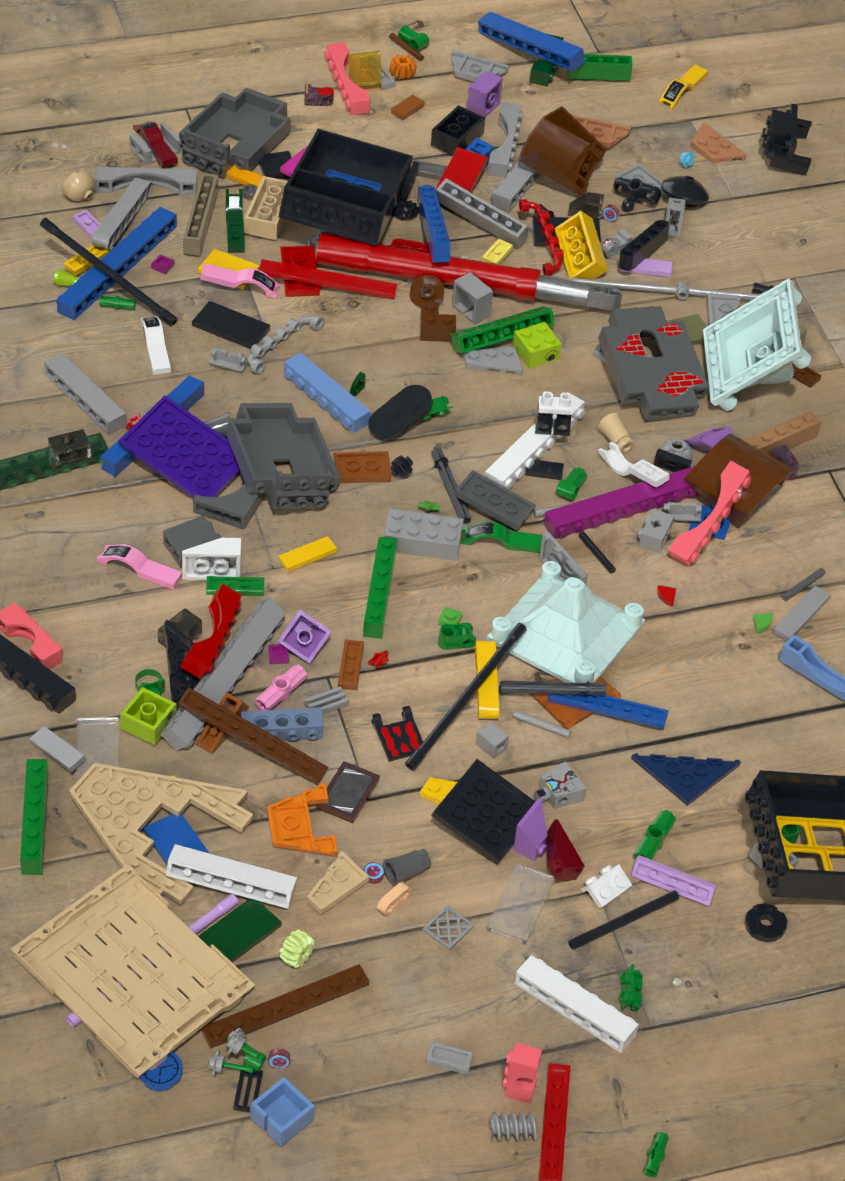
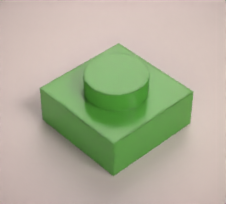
(450, 616)

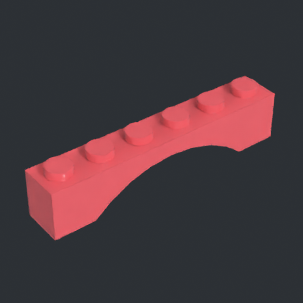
(355, 97)
(689, 544)

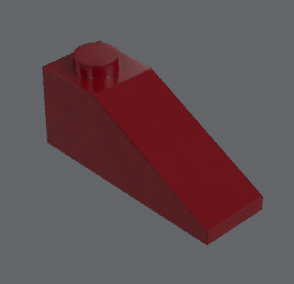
(561, 855)

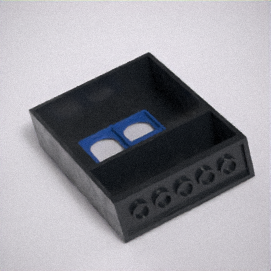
(340, 206)

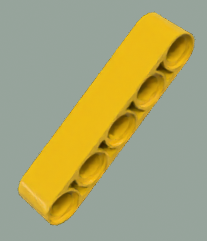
(488, 692)

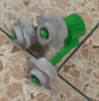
(237, 1041)

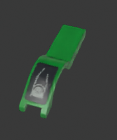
(511, 539)

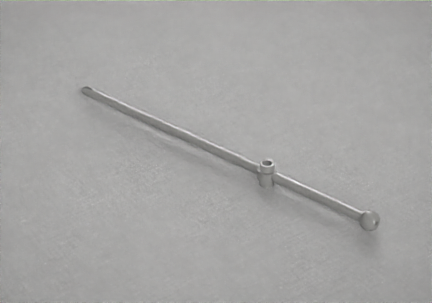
(681, 290)

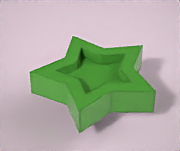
(429, 505)

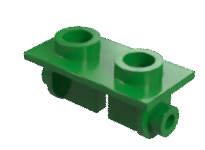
(439, 407)
(631, 981)

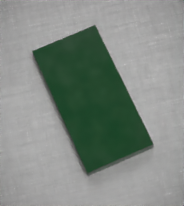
(241, 929)

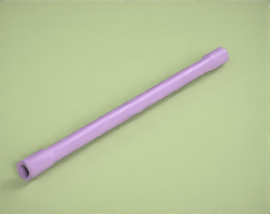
(220, 909)

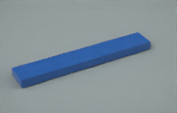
(614, 707)

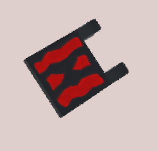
(398, 738)

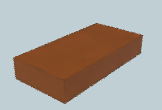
(407, 107)

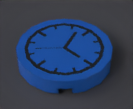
(165, 1075)

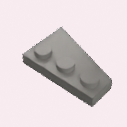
(500, 359)

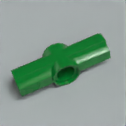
(655, 835)

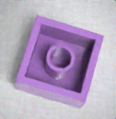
(485, 94)

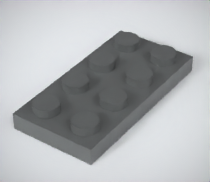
(494, 500)

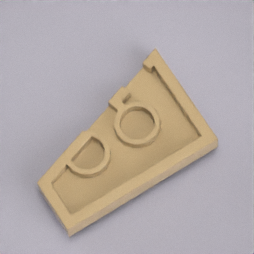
(338, 883)

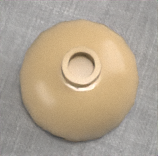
(79, 186)

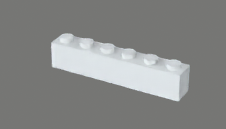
(231, 876)
(576, 1003)

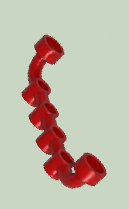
(547, 230)

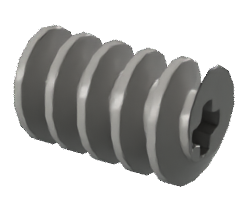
(513, 1125)

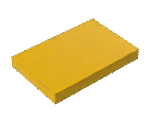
(228, 261)

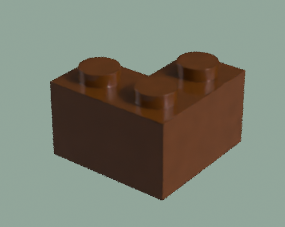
(435, 325)

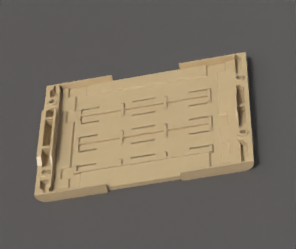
(112, 1022)

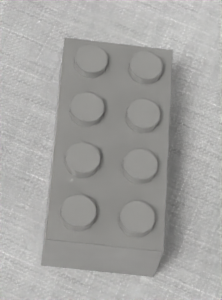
(425, 534)

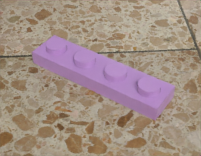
(673, 879)

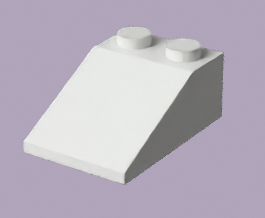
(212, 558)

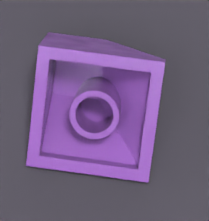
(708, 439)
(304, 636)
(532, 833)

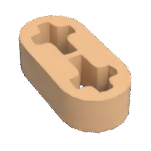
(394, 898)

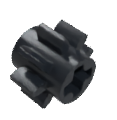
(402, 466)

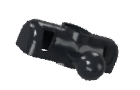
(635, 190)

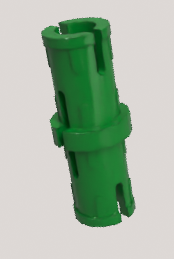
(117, 302)
(656, 1154)

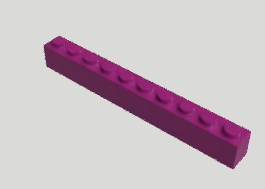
(617, 505)

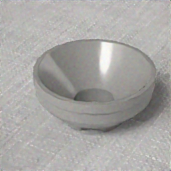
(685, 451)

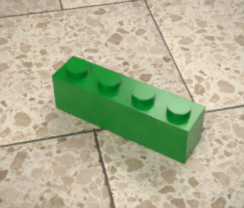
(604, 68)

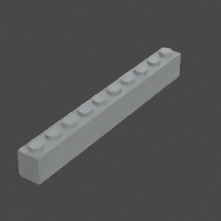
(226, 670)

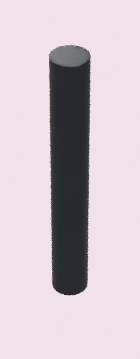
(597, 552)

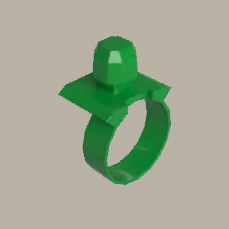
(157, 687)

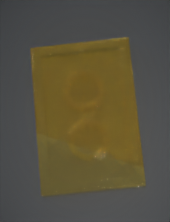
(366, 69)

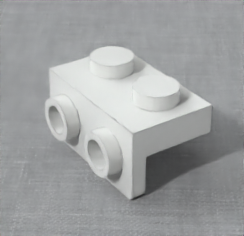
(607, 885)

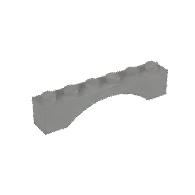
(510, 121)
(117, 178)

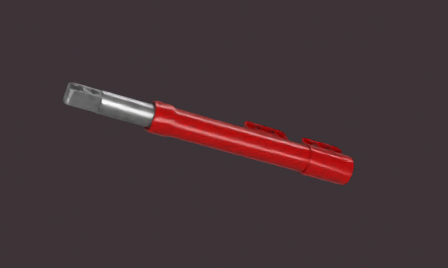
(413, 259)

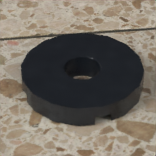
(763, 932)

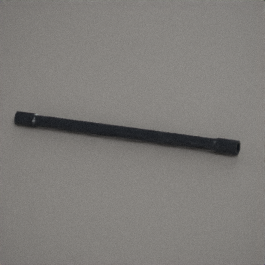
(163, 313)
(419, 754)

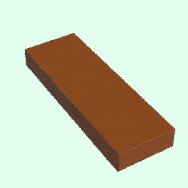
(351, 664)

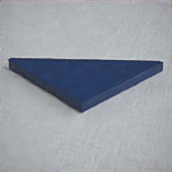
(684, 775)

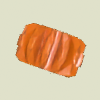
(402, 66)

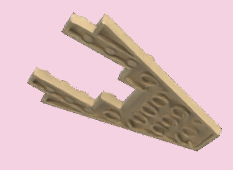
(124, 800)

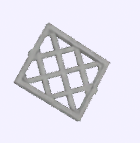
(437, 918)

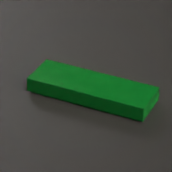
(243, 585)

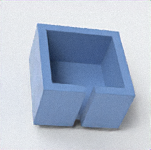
(282, 1111)

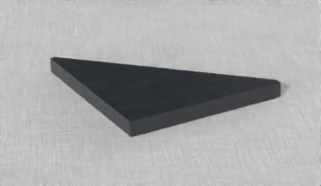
(176, 648)

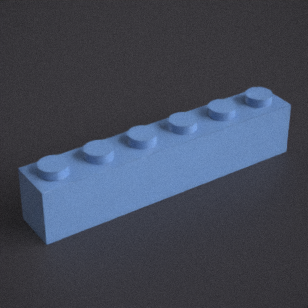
(327, 392)

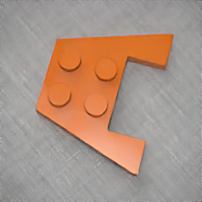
(292, 826)

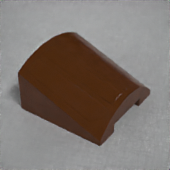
(562, 150)
(764, 471)

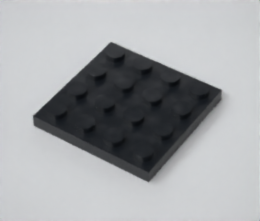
(484, 811)

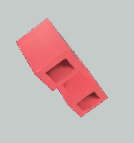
(521, 1072)

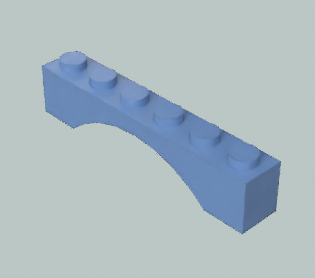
(803, 659)

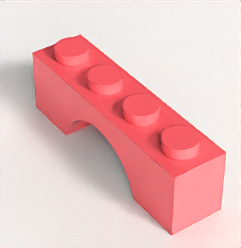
(16, 623)

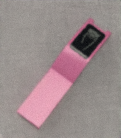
(233, 278)
(144, 567)

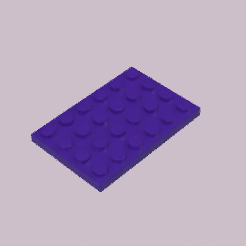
(182, 449)

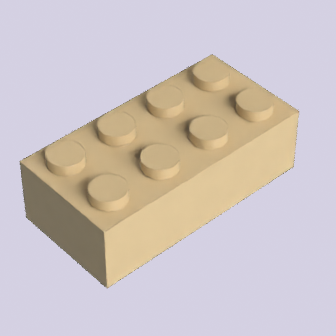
(264, 209)

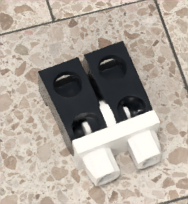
(554, 408)

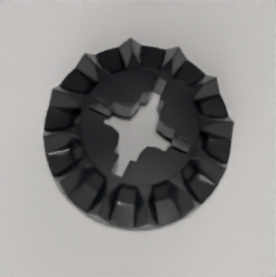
(412, 210)

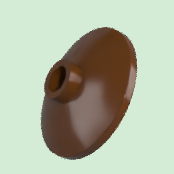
(423, 284)

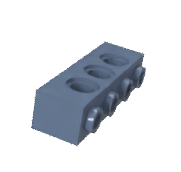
(289, 723)

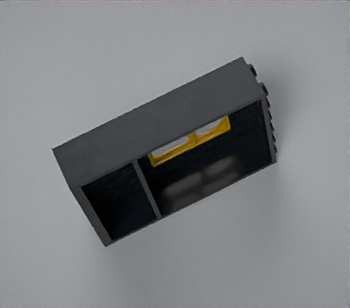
(797, 800)

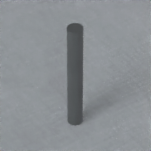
(803, 584)

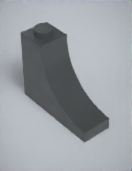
(230, 509)

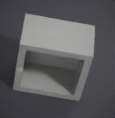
(472, 294)

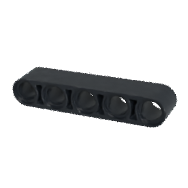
(643, 245)

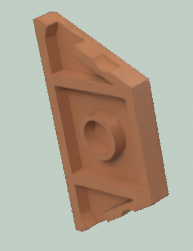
(605, 132)
(714, 146)

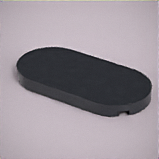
(400, 412)

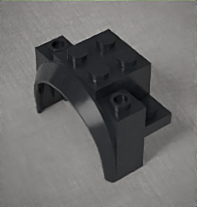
(784, 130)

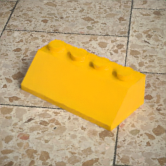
(581, 247)

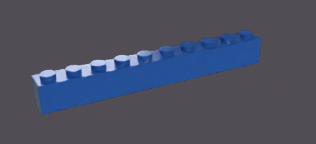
(120, 259)

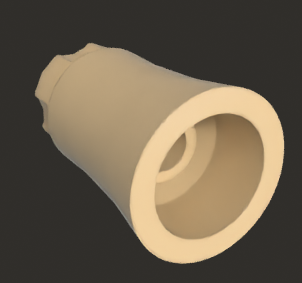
(616, 432)

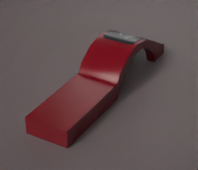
(156, 143)

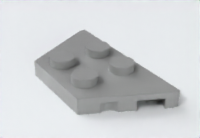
(471, 67)

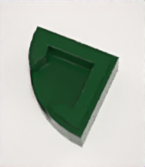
(358, 384)

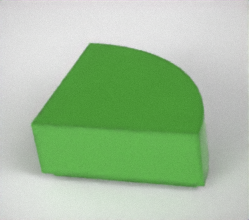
(762, 621)

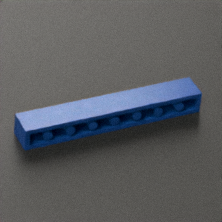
(531, 41)
(433, 224)

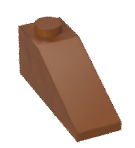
(211, 736)

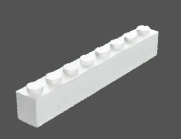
(528, 449)

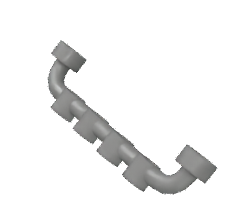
(257, 365)

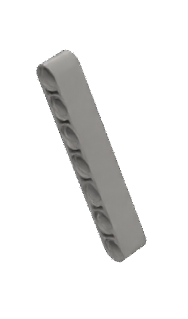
(122, 213)

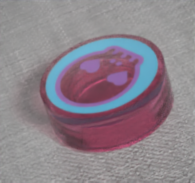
(610, 213)
(375, 872)
(279, 1058)

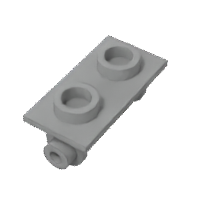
(223, 359)
(690, 512)

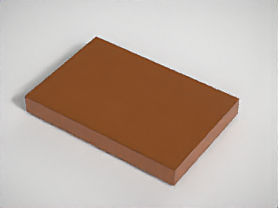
(363, 466)

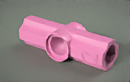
(281, 688)

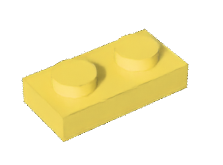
(497, 252)

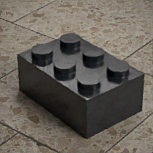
(457, 130)

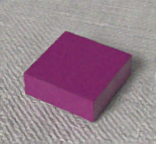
(162, 264)
(278, 654)

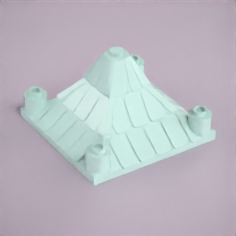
(755, 345)
(568, 627)

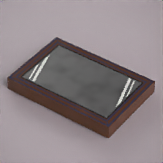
(349, 791)

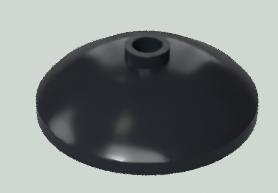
(685, 188)

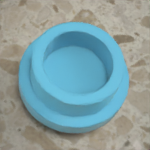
(687, 159)

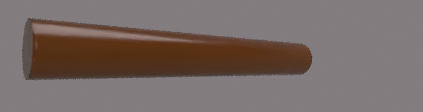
(407, 47)

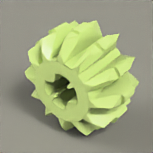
(297, 948)

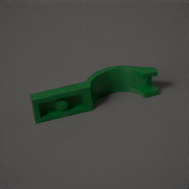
(235, 222)

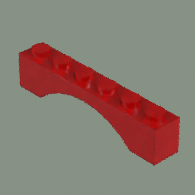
(202, 653)

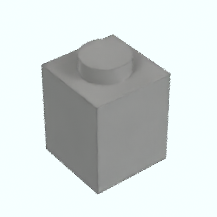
(492, 740)

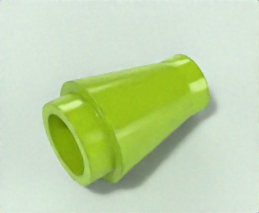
(64, 278)

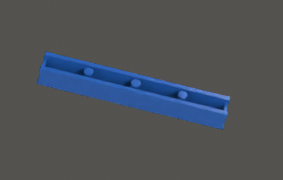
(185, 395)

